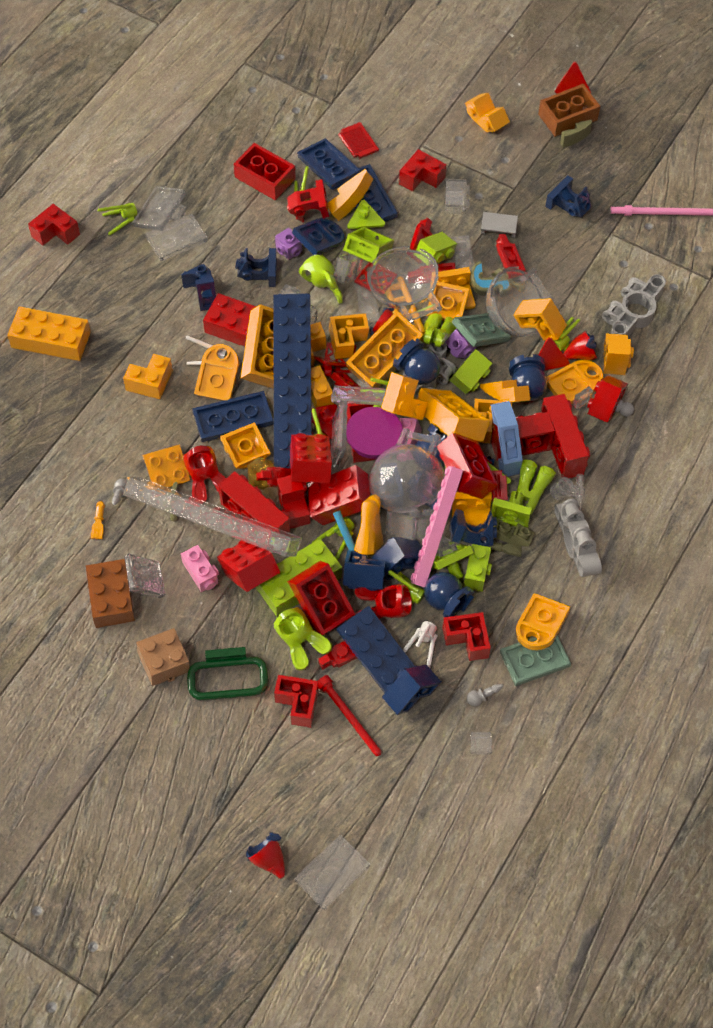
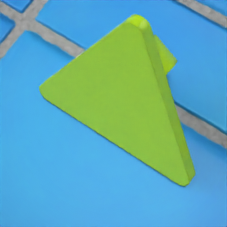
(365, 217)

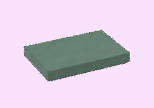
(479, 330)
(529, 664)

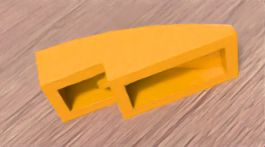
(350, 194)
(506, 391)

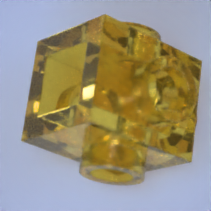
(256, 466)

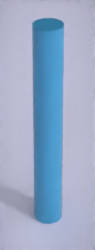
(344, 530)

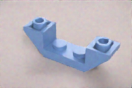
(509, 438)

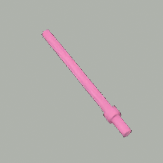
(628, 210)

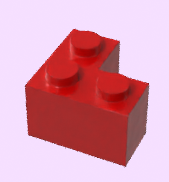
(422, 168)
(53, 223)
(608, 394)
(292, 501)
(468, 630)
(301, 695)

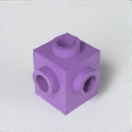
(288, 244)
(459, 345)

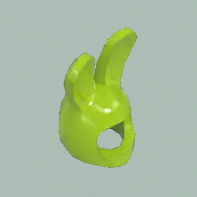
(321, 274)
(295, 629)

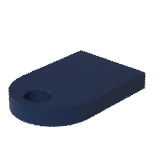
(318, 235)

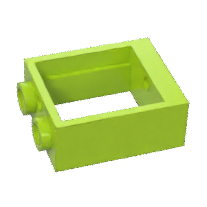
(365, 245)

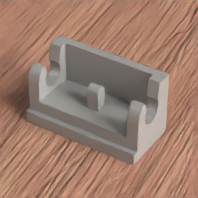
(499, 223)

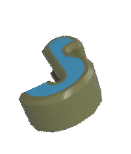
(477, 282)

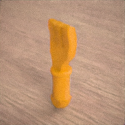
(98, 528)

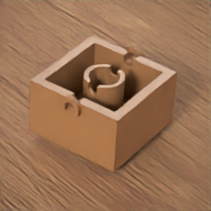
(163, 657)

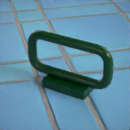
(226, 658)

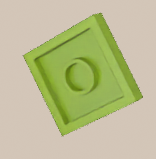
(512, 511)
(450, 560)

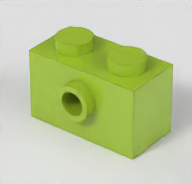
(439, 246)
(470, 372)
(478, 567)

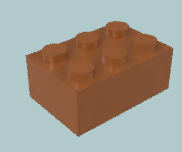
(567, 108)
(109, 593)

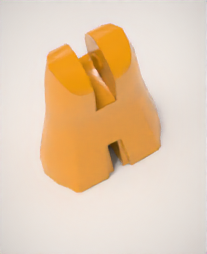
(370, 533)

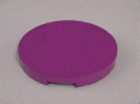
(373, 431)

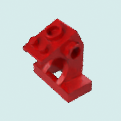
(318, 201)

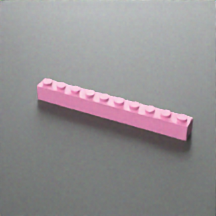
(436, 526)

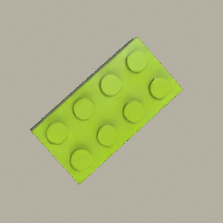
(278, 592)

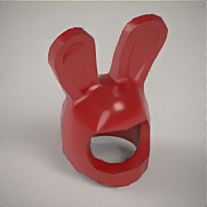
(202, 465)
(390, 601)

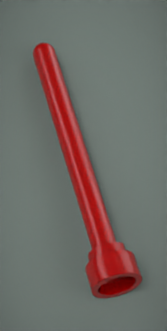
(326, 685)

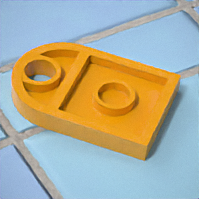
(217, 375)
(574, 379)
(542, 620)

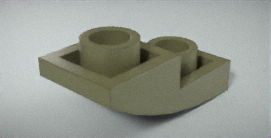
(575, 135)
(518, 536)

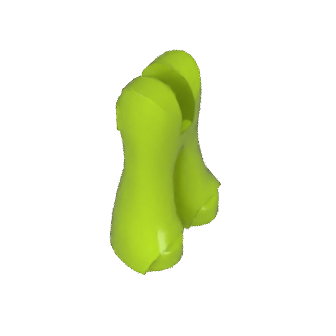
(434, 333)
(527, 472)

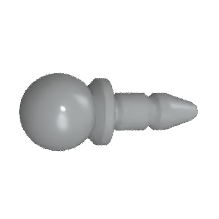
(626, 409)
(118, 490)
(476, 697)

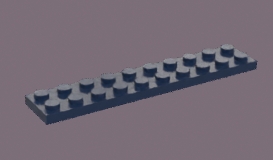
(291, 372)

